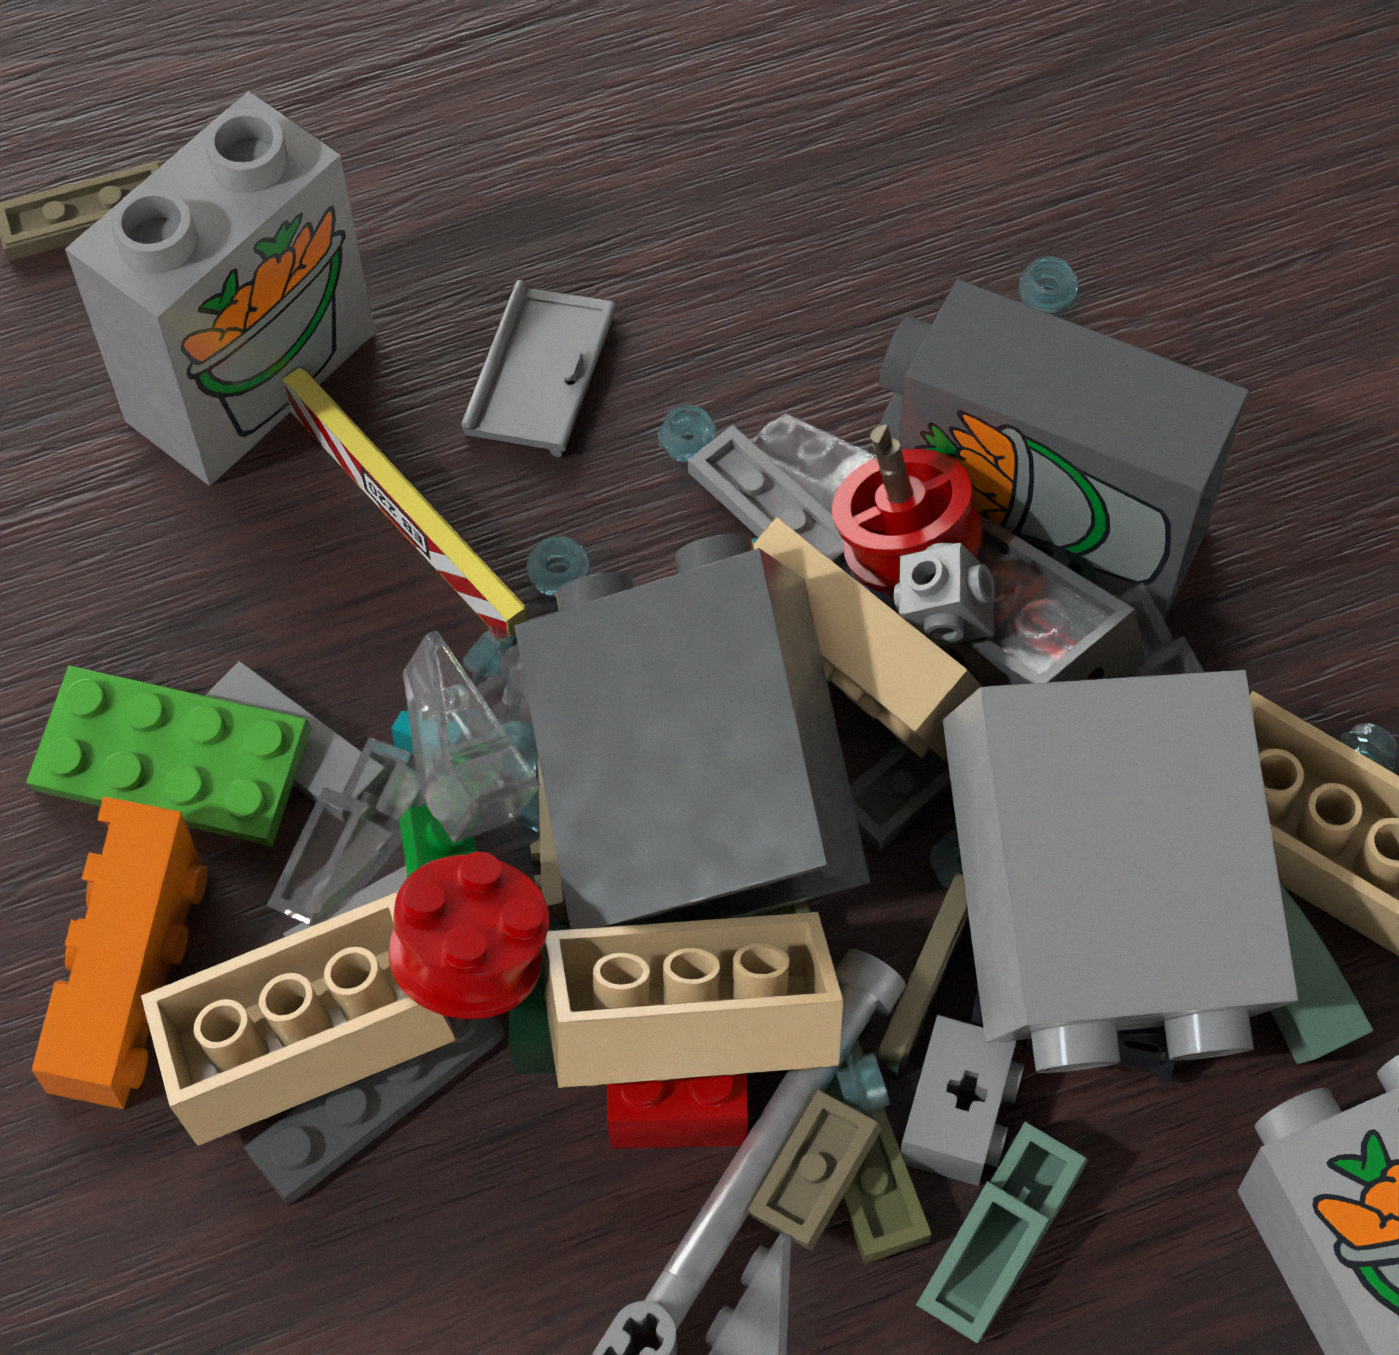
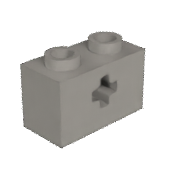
(949, 1138)

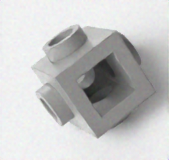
(946, 594)

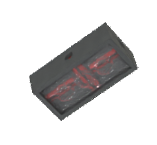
(1045, 621)

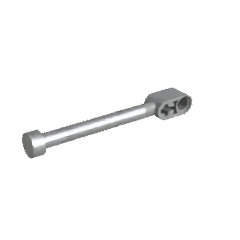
(866, 989)

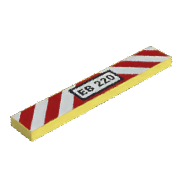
(403, 504)

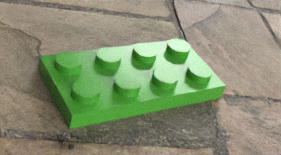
(170, 750)

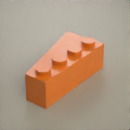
(120, 951)

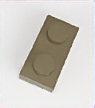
(814, 1169)

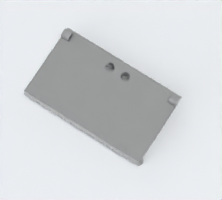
(533, 357)

